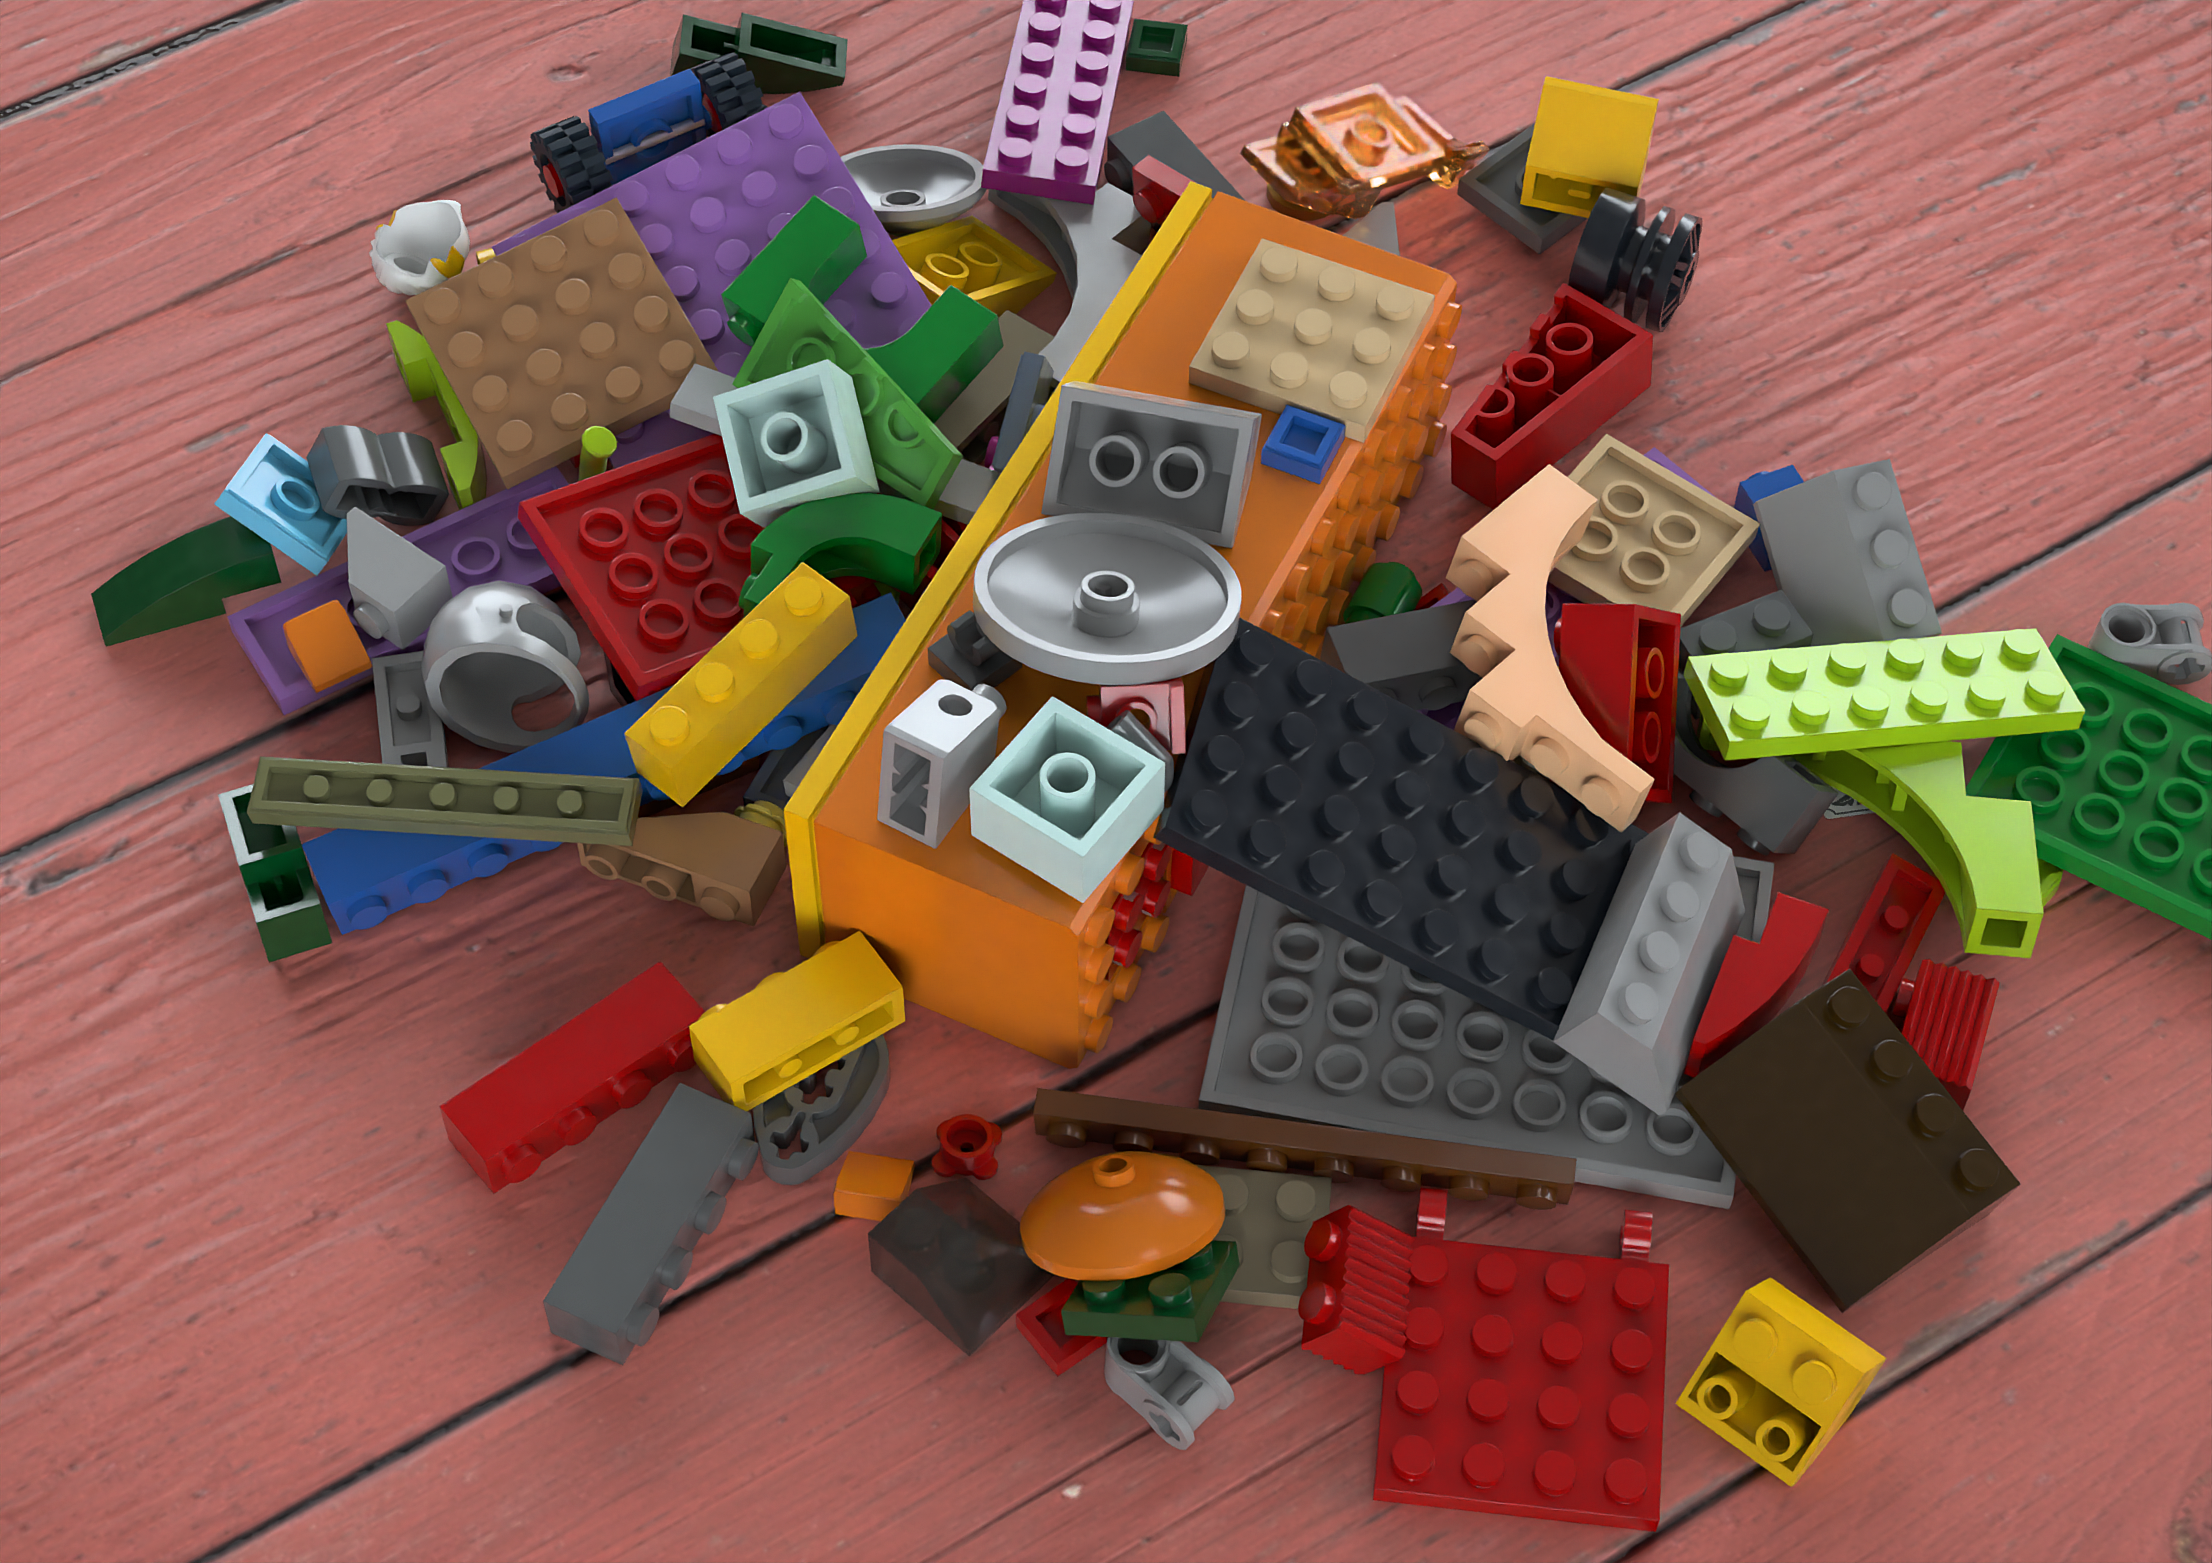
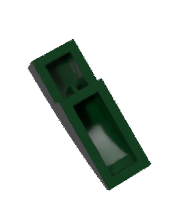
(777, 53)
(184, 581)
(275, 880)

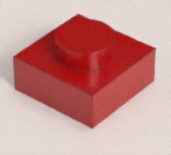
(1044, 1329)

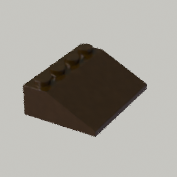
(1847, 1140)

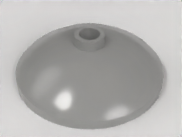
(916, 184)

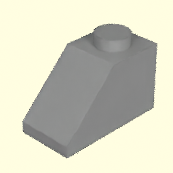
(392, 581)

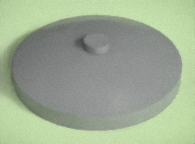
(1106, 598)

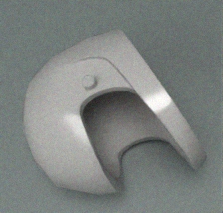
(499, 650)

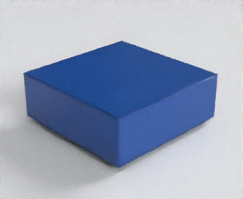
(1303, 444)

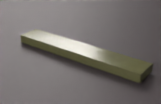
(445, 801)

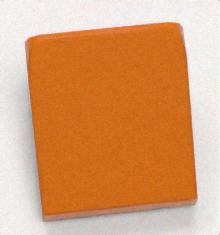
(326, 645)
(871, 1185)

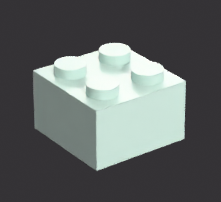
(795, 441)
(1067, 799)

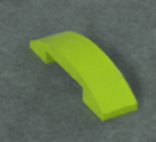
(424, 378)

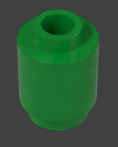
(1383, 591)

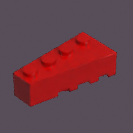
(1550, 396)

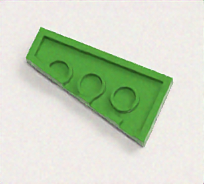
(902, 440)

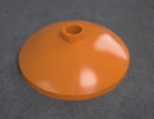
(1122, 1217)

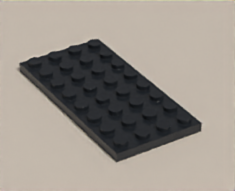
(1392, 829)

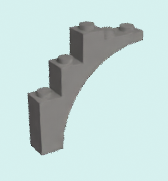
(1094, 250)

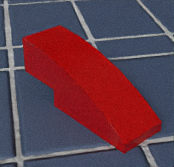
(1757, 980)

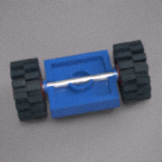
(642, 128)

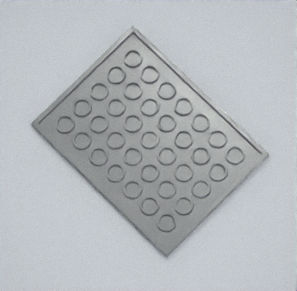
(1366, 1044)

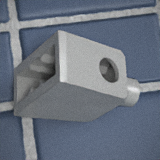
(935, 757)

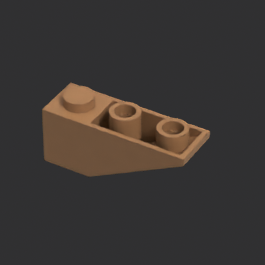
(699, 859)

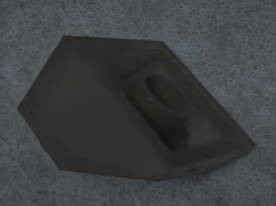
(955, 1260)

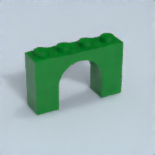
(821, 251)

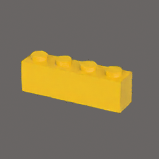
(741, 684)

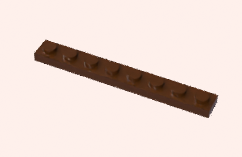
(1328, 1151)

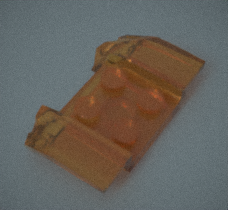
(1353, 146)

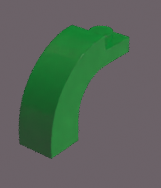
(846, 536)

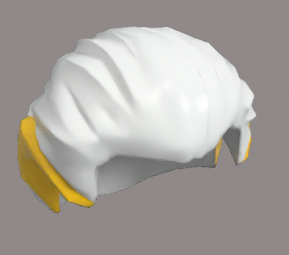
(420, 247)

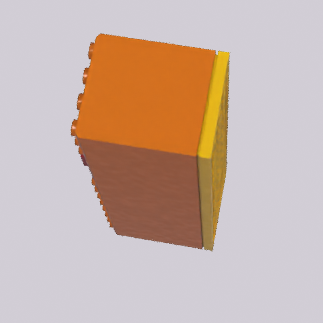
(962, 919)

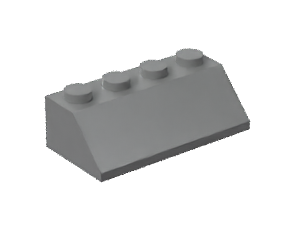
(1655, 962)

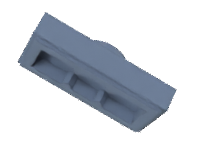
(1024, 405)

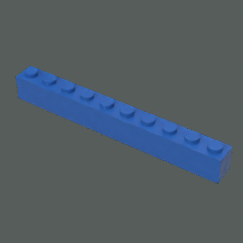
(382, 872)

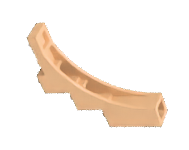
(1504, 638)

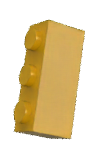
(797, 1022)

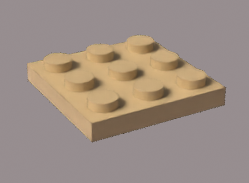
(1311, 338)
(1649, 535)

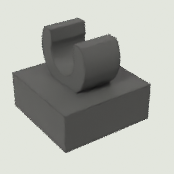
(969, 656)

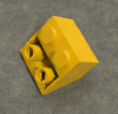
(1585, 143)
(1780, 1380)

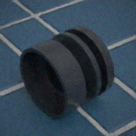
(1637, 260)

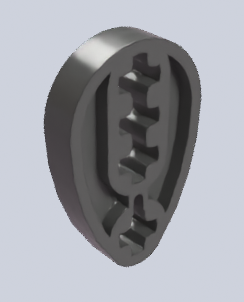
(830, 1122)

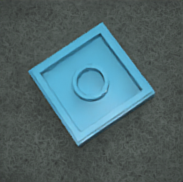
(281, 504)

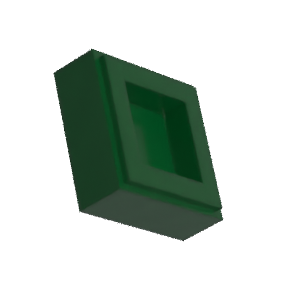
(1156, 47)

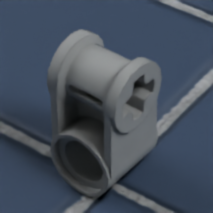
(2155, 640)
(1170, 1391)

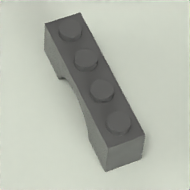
(1770, 799)

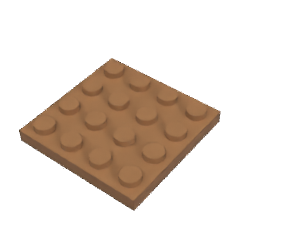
(560, 341)

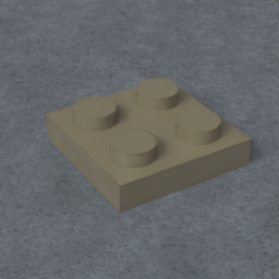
(1269, 1222)

